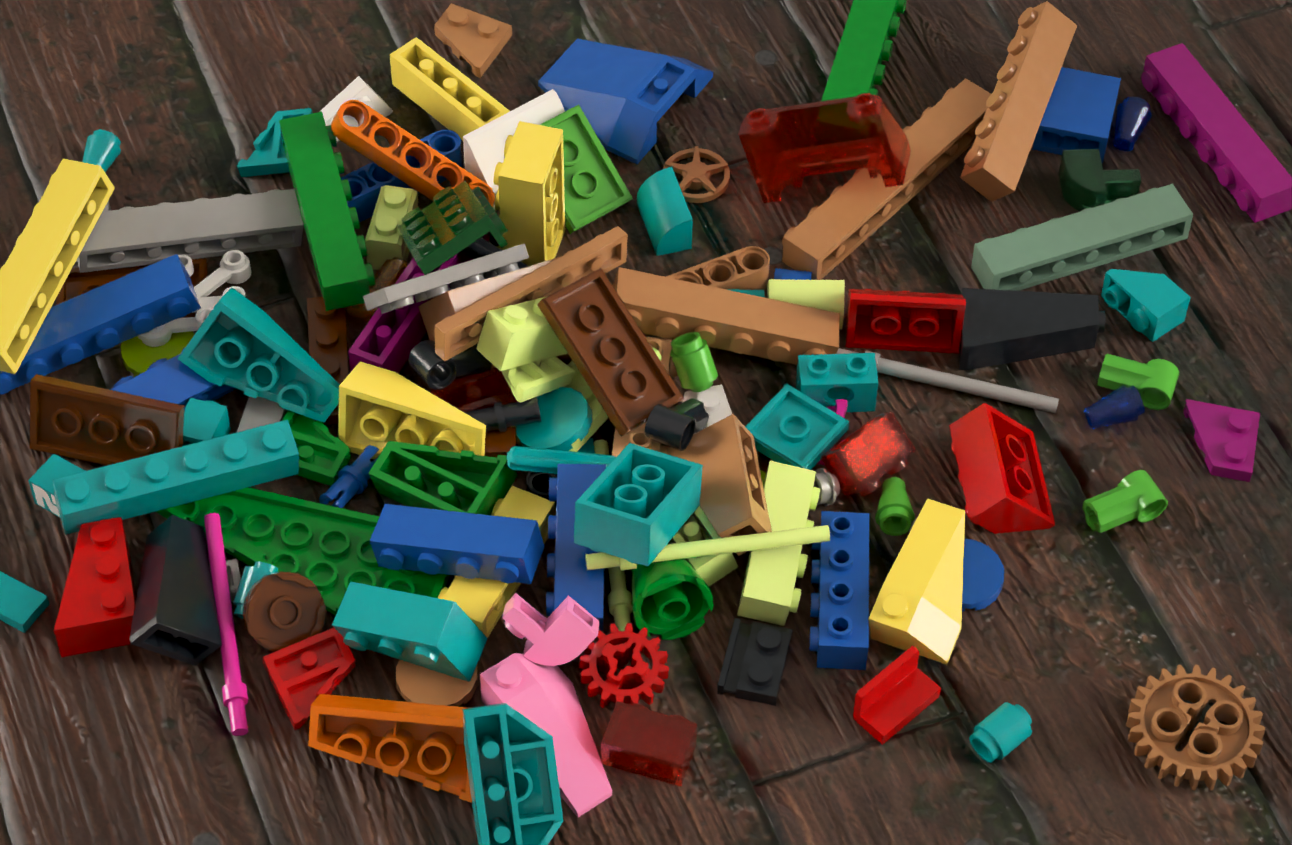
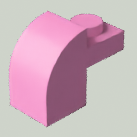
(554, 638)

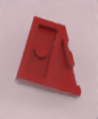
(308, 670)

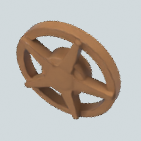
(697, 174)

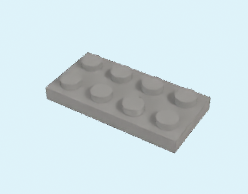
(437, 282)

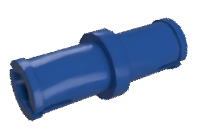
(351, 479)

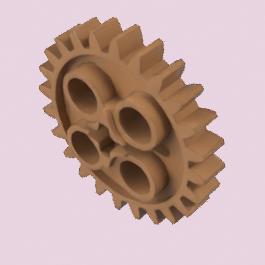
(1162, 706)

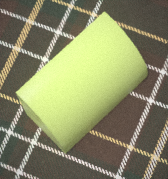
(817, 294)

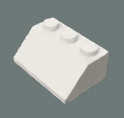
(486, 144)

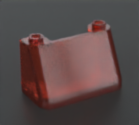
(823, 139)

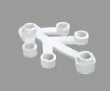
(233, 269)

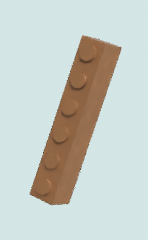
(1018, 101)
(727, 317)

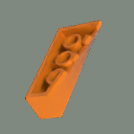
(395, 736)

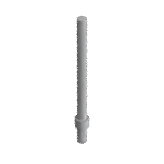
(962, 383)

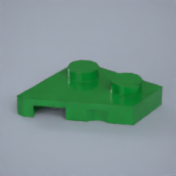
(319, 452)

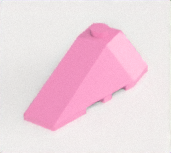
(552, 703)

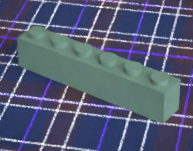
(1082, 240)

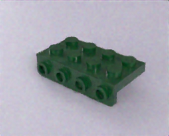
(449, 225)

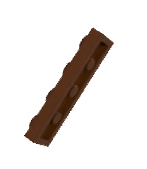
(328, 343)

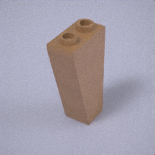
(731, 478)

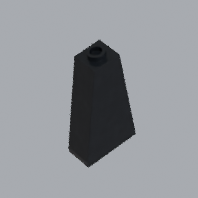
(1025, 325)
(176, 595)

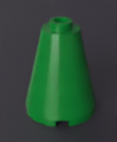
(669, 598)

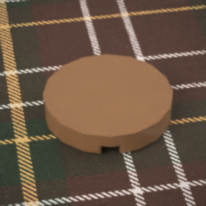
(432, 687)

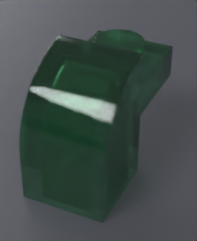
(1088, 185)

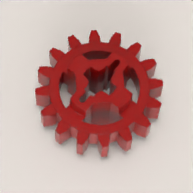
(633, 681)

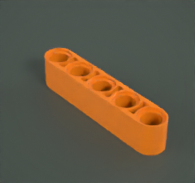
(401, 145)

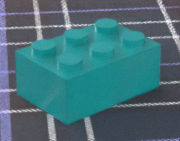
(637, 504)

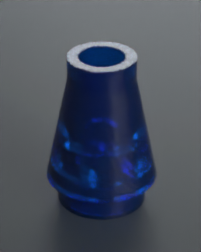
(1131, 120)
(1116, 408)

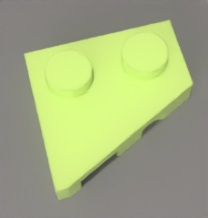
(538, 378)

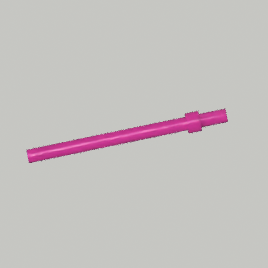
(234, 691)

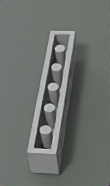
(193, 229)

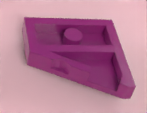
(1225, 437)

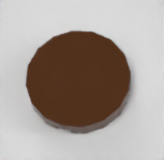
(283, 610)

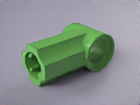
(1152, 380)
(1133, 498)

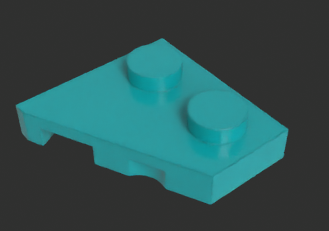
(269, 151)

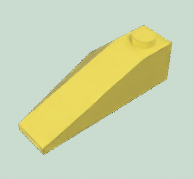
(925, 586)

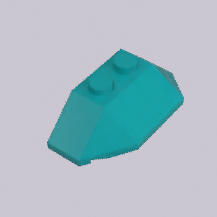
(511, 777)

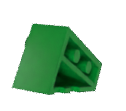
(441, 479)

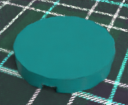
(563, 418)

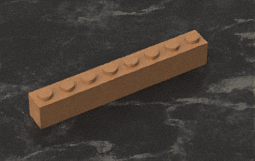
(866, 204)

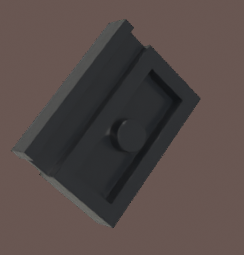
(755, 661)

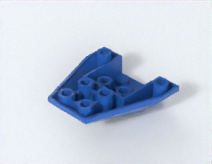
(622, 91)

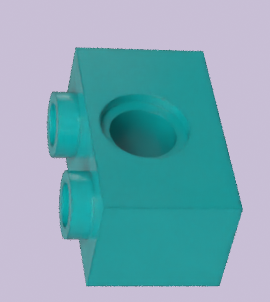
(839, 377)

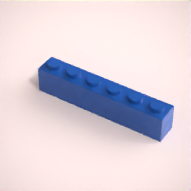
(106, 318)

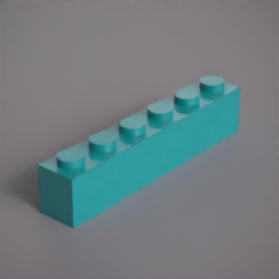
(177, 476)

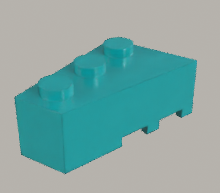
(411, 629)

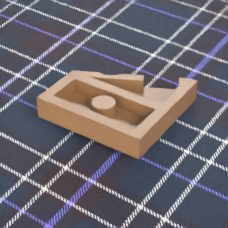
(472, 36)

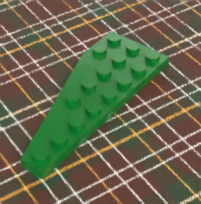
(306, 539)

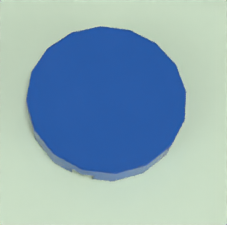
(981, 575)

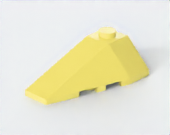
(387, 407)

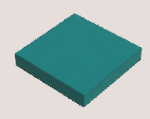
(796, 429)

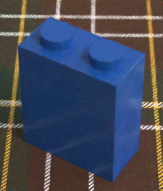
(1078, 113)

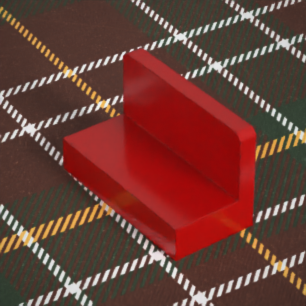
(894, 697)

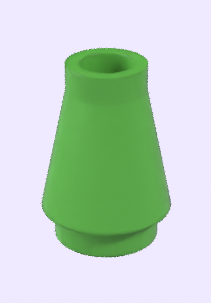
(894, 508)

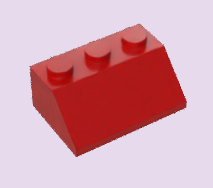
(904, 320)
(1000, 472)

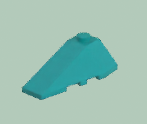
(254, 354)

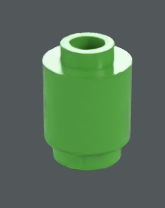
(693, 362)

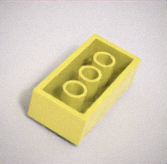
(532, 191)

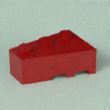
(98, 591)

